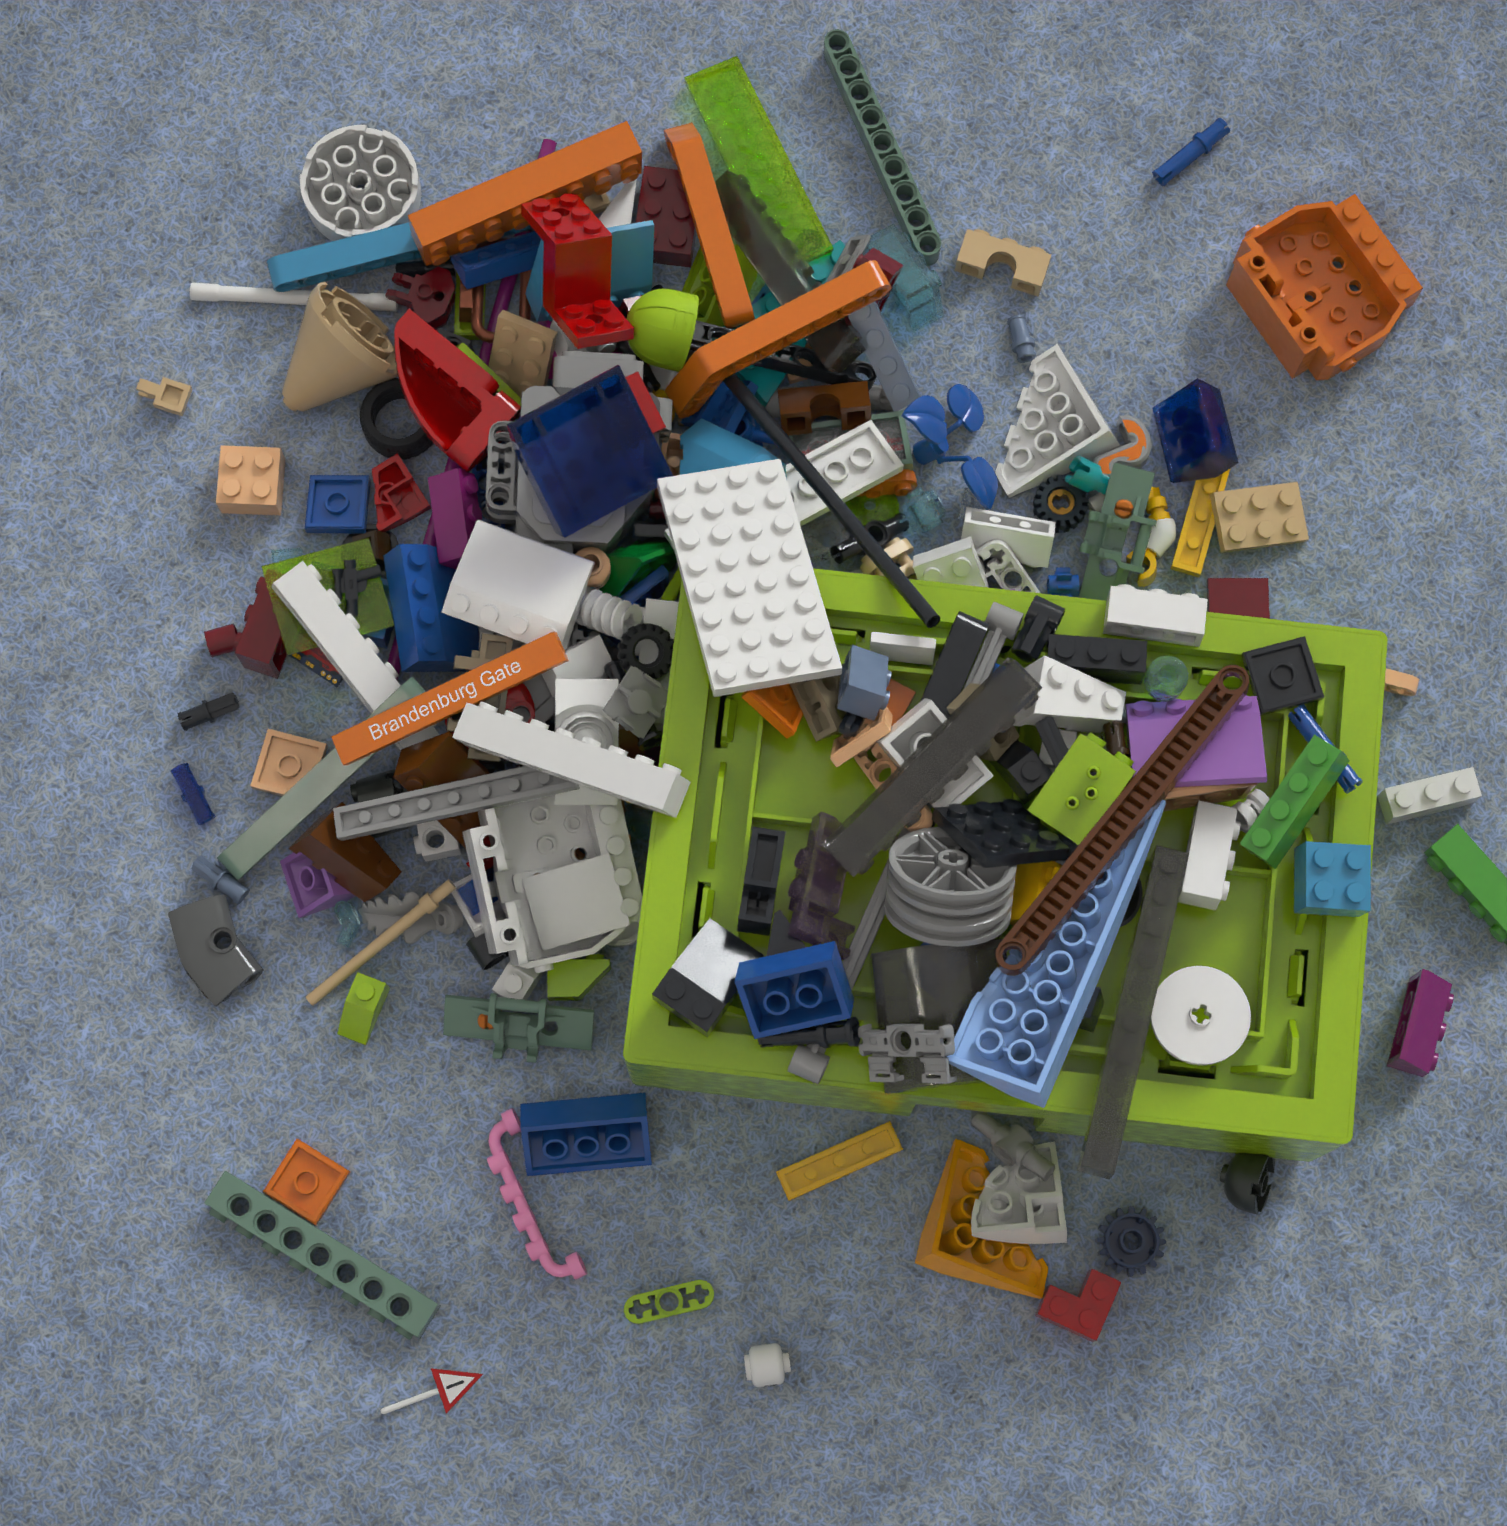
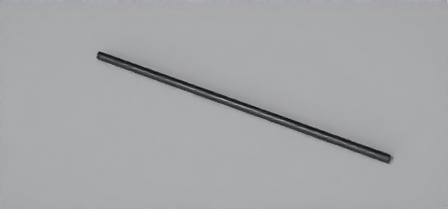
(831, 500)

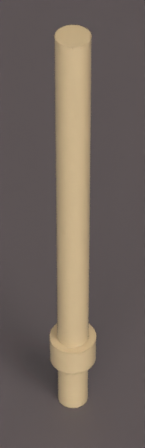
(427, 904)

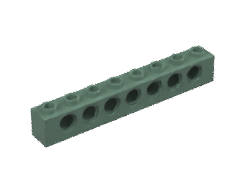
(231, 1189)

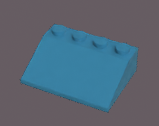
(629, 267)

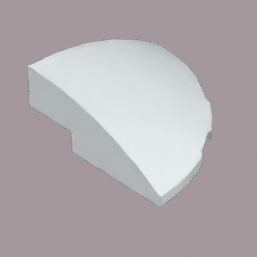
(1020, 1205)

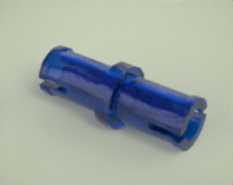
(192, 793)

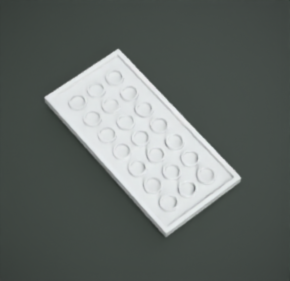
(748, 578)

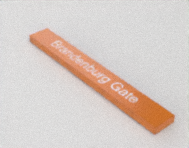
(450, 698)

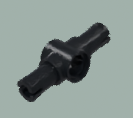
(880, 530)

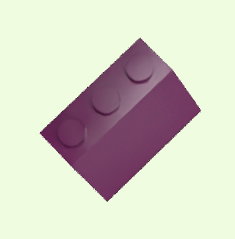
(454, 513)
(1421, 1024)

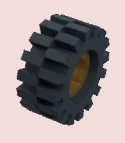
(1063, 517)

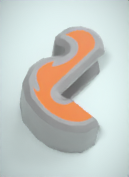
(1135, 451)

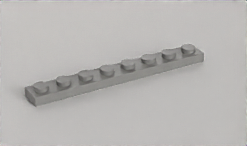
(446, 801)

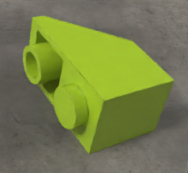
(575, 977)

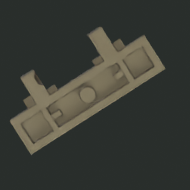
(490, 648)

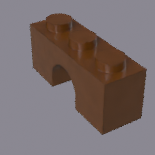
(804, 404)

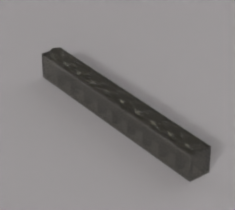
(1132, 1013)

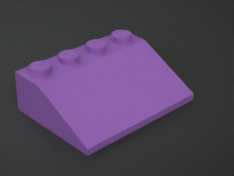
(1230, 758)

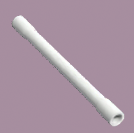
(216, 293)

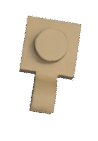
(167, 396)

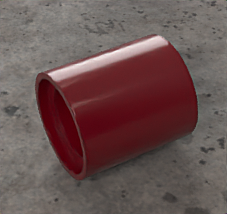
(221, 640)

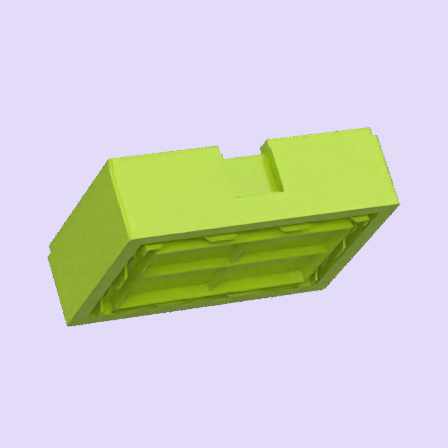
(1303, 974)

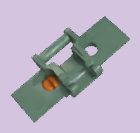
(1107, 530)
(485, 1020)

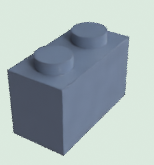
(864, 683)

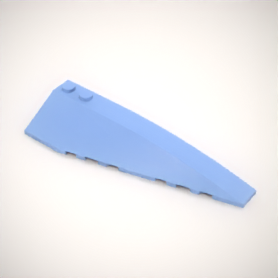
(1026, 1022)

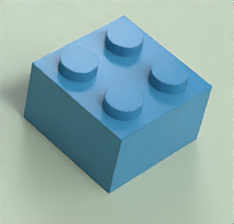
(1332, 879)

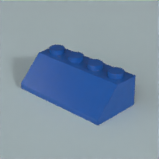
(585, 1134)

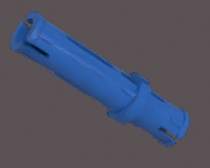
(1200, 144)
(1308, 727)

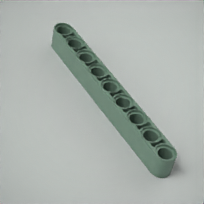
(880, 134)
(301, 799)

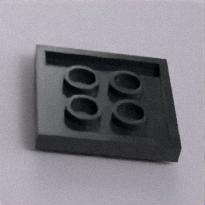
(1000, 833)

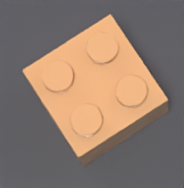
(250, 480)

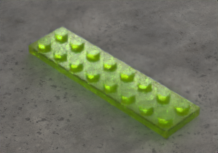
(753, 149)

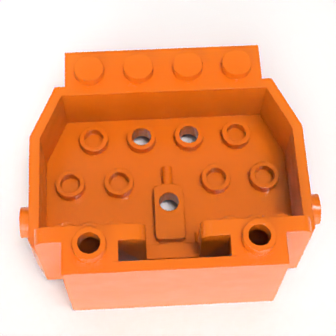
(1295, 260)

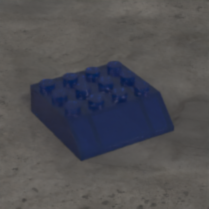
(588, 452)

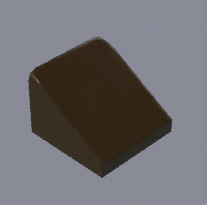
(379, 543)

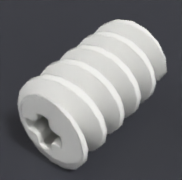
(607, 613)

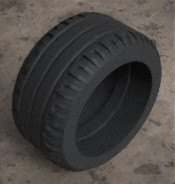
(386, 446)

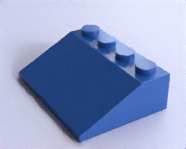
(417, 596)

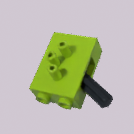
(1083, 782)

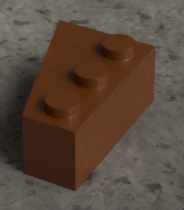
(356, 862)

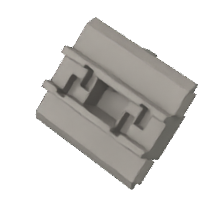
(636, 702)

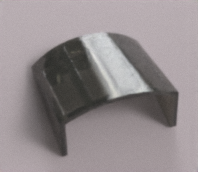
(928, 988)

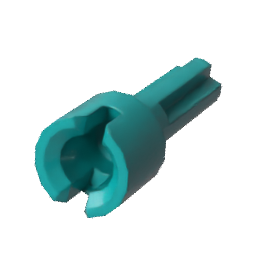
(1087, 476)

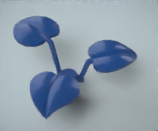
(929, 418)

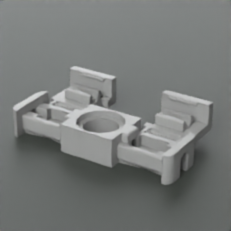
(887, 1045)

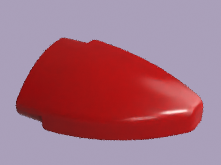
(448, 392)

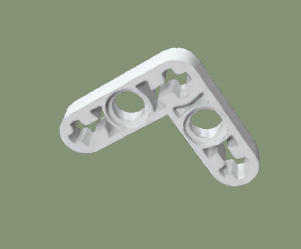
(1000, 568)

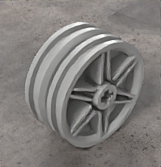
(944, 893)

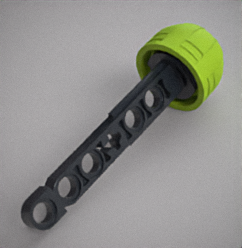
(669, 328)

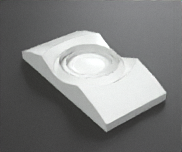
(580, 711)

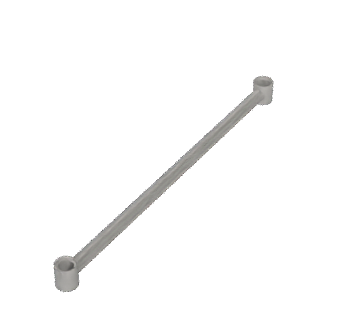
(810, 1060)

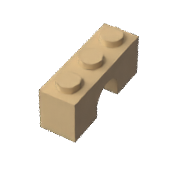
(982, 250)

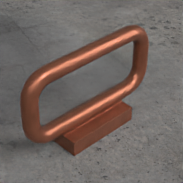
(472, 302)

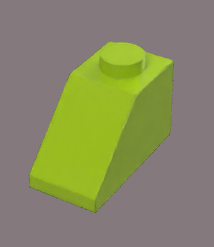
(362, 1008)

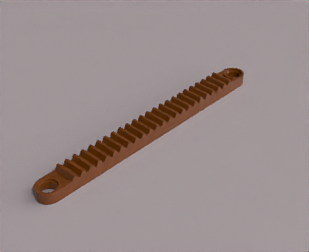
(1122, 820)

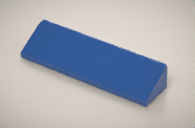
(497, 260)

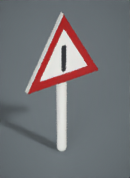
(450, 1386)

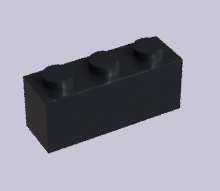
(1101, 658)

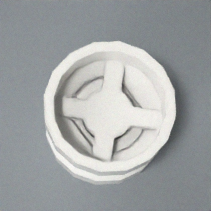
(1250, 809)

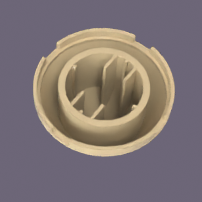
(336, 351)

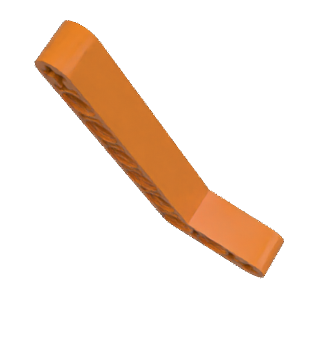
(710, 224)
(772, 333)

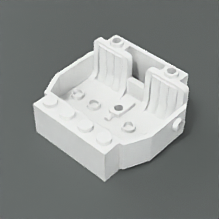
(536, 839)

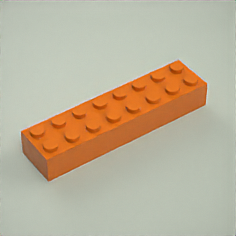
(495, 205)

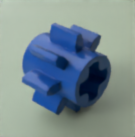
(1063, 583)

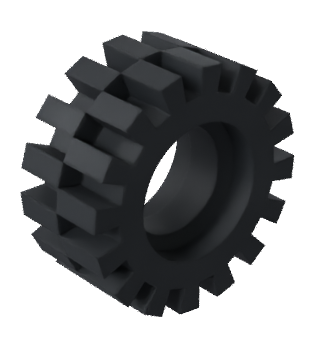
(641, 632)

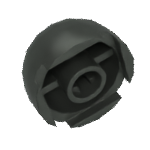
(1247, 1181)

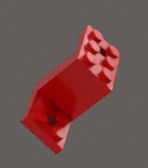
(577, 271)

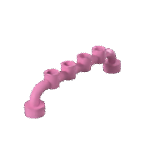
(525, 1219)

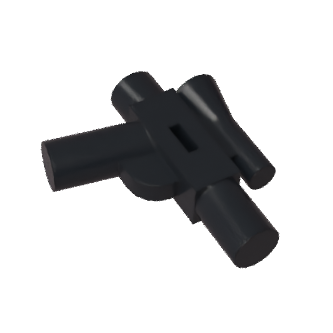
(351, 582)

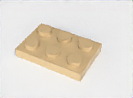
(522, 352)
(1259, 517)

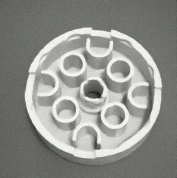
(355, 158)

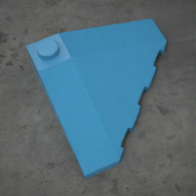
(712, 448)

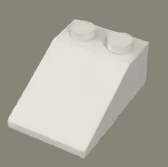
(912, 731)

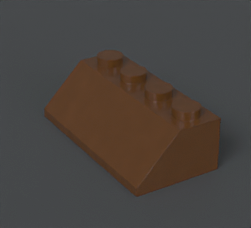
(438, 763)

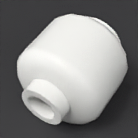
(766, 1365)

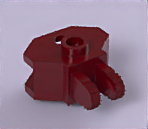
(429, 295)

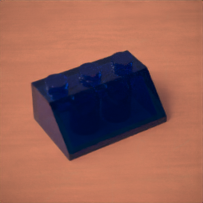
(1195, 433)

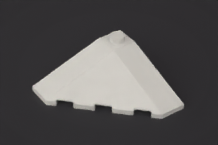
(1053, 426)

